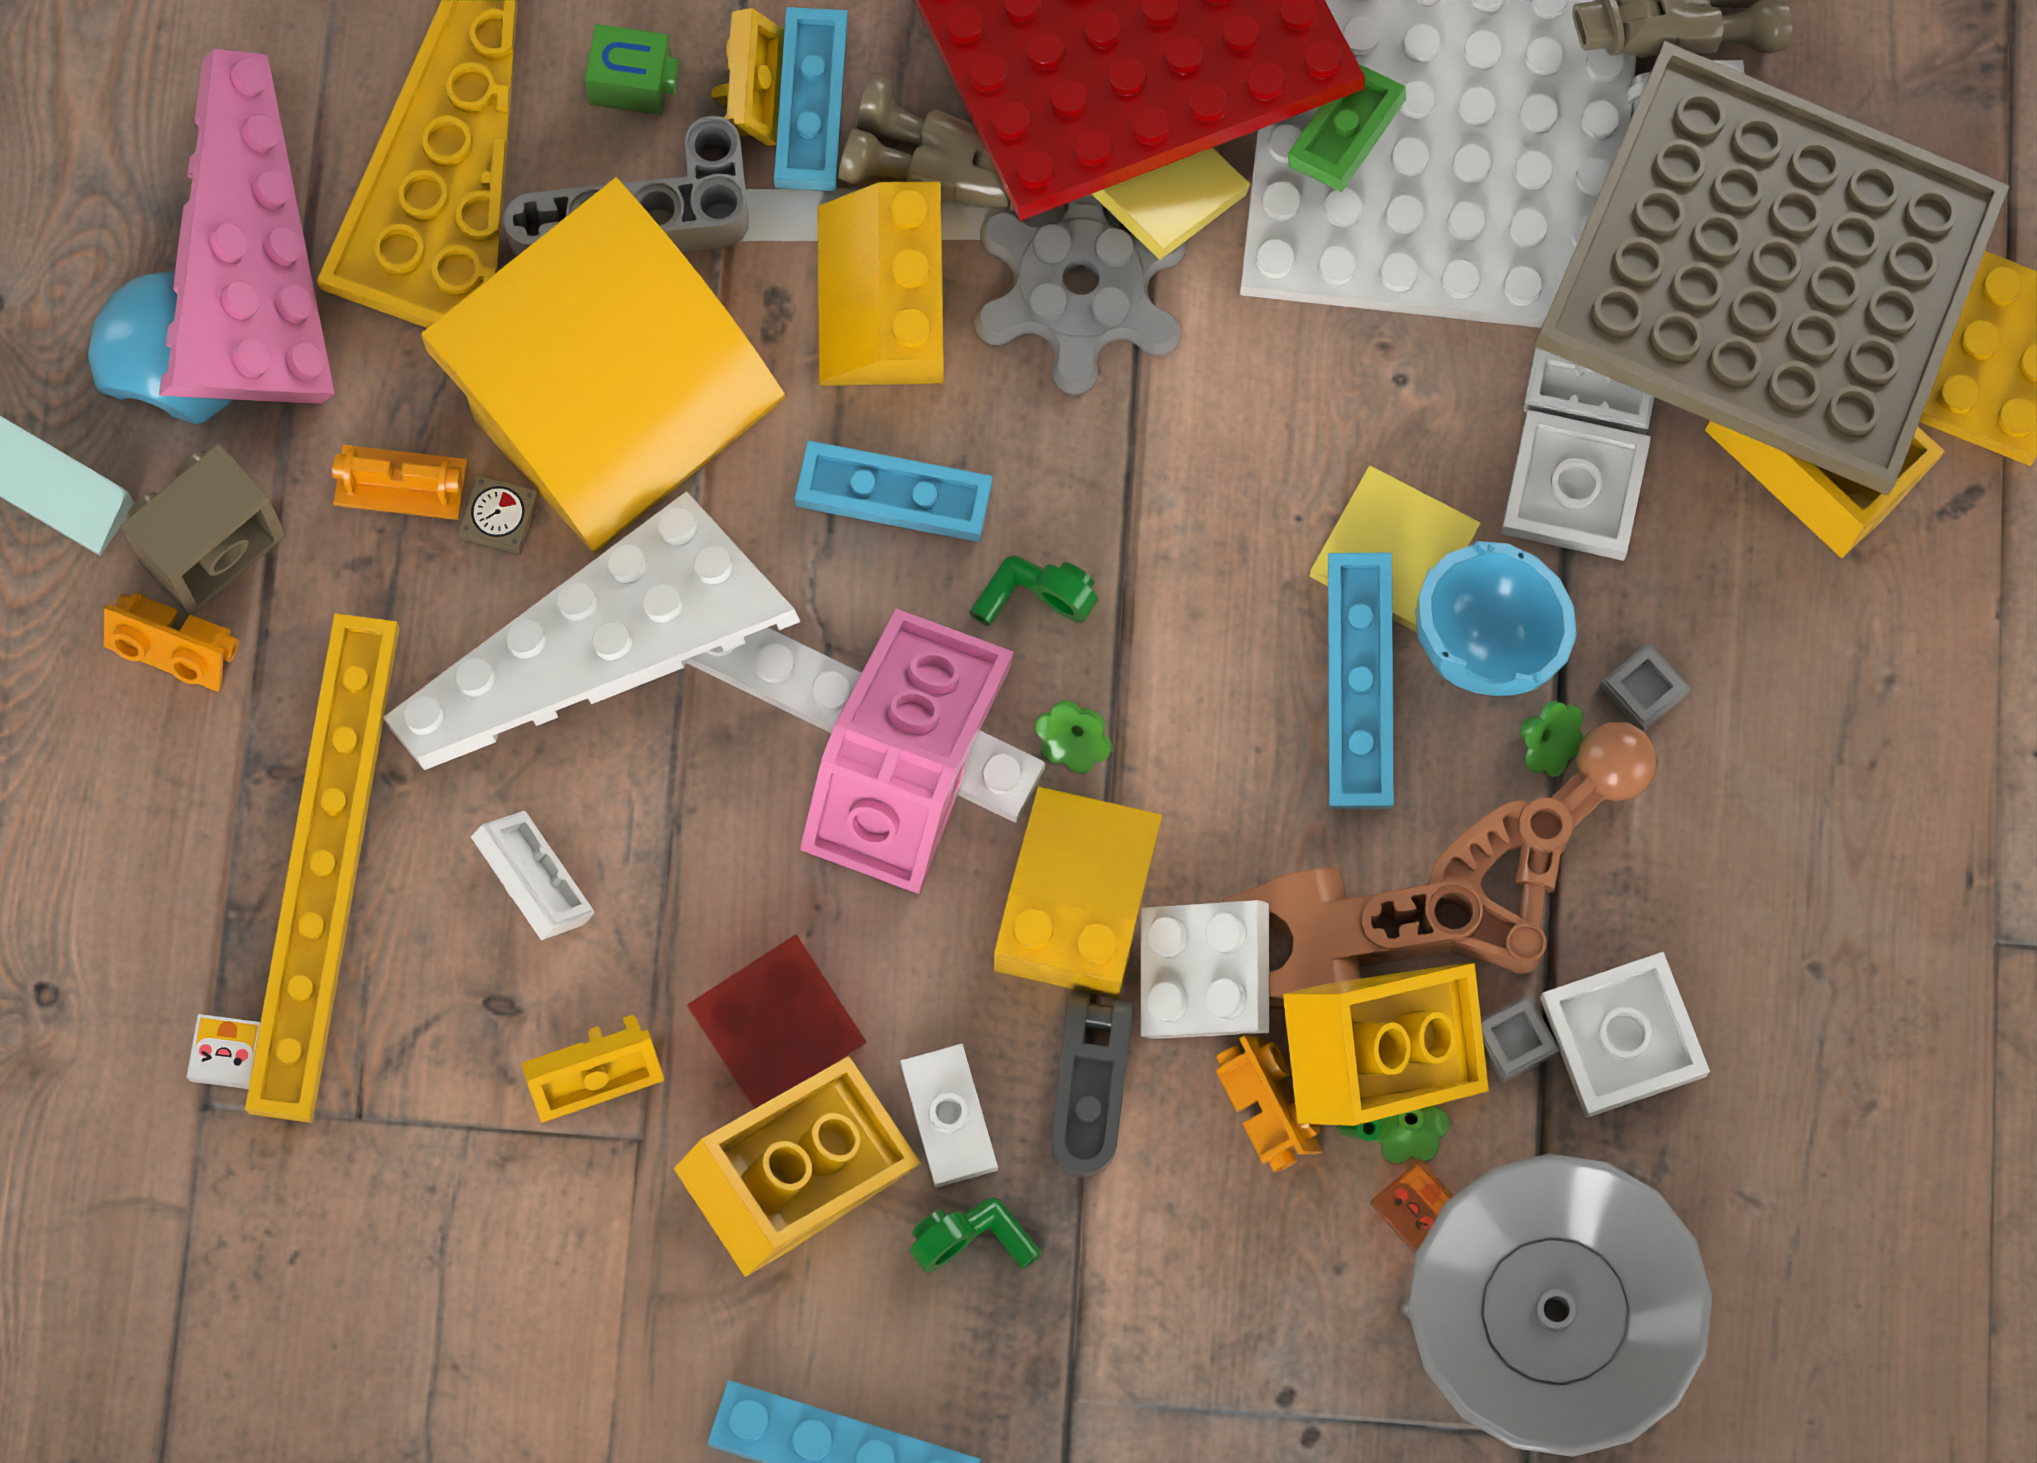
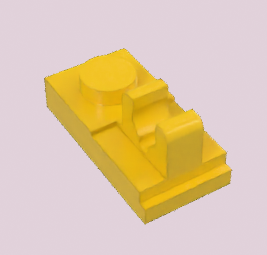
(755, 76)
(592, 1071)

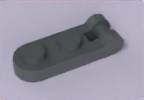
(1090, 1087)

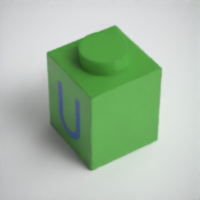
(631, 69)

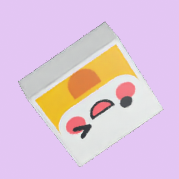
(223, 1051)

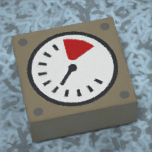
(498, 514)

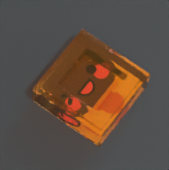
(1412, 1203)

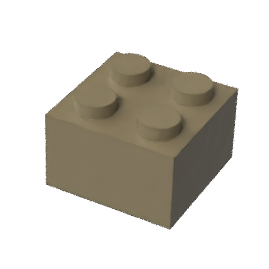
(202, 528)

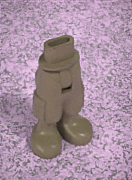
(1694, 25)
(946, 152)

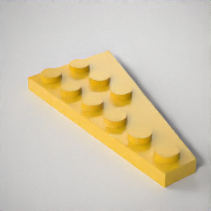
(435, 186)

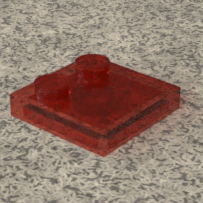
(776, 1022)

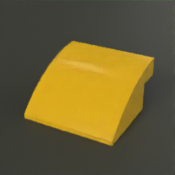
(603, 365)

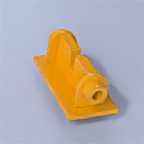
(399, 482)
(143, 632)
(1261, 1078)

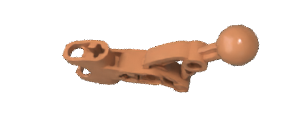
(1339, 935)

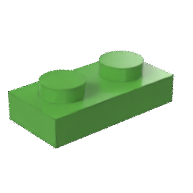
(1346, 131)

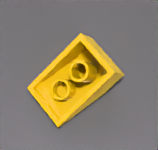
(1077, 893)
(1385, 1044)
(795, 1165)

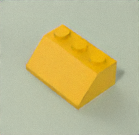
(881, 286)
(1824, 501)

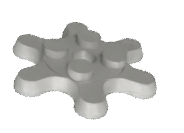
(1073, 322)

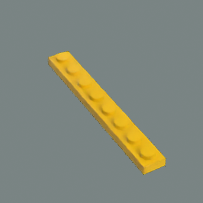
(322, 869)

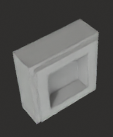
(1645, 687)
(1517, 1039)

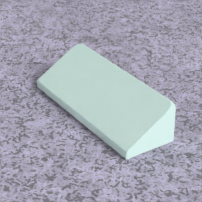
(60, 489)

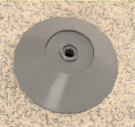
(1600, 1249)

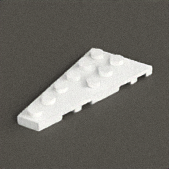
(607, 629)

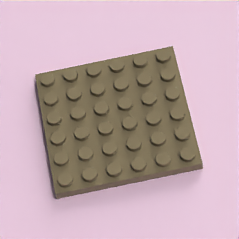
(1774, 268)

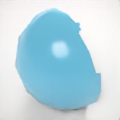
(130, 349)
(1495, 619)

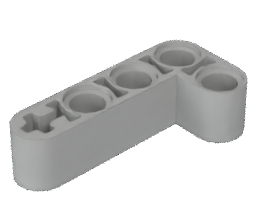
(682, 196)

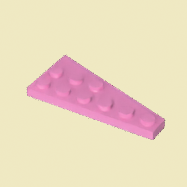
(242, 264)

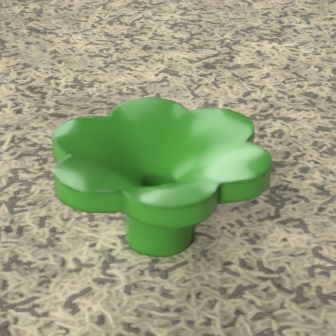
(1073, 736)
(1552, 738)
(1415, 1141)

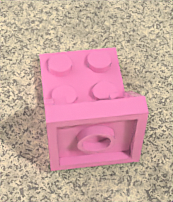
(902, 750)

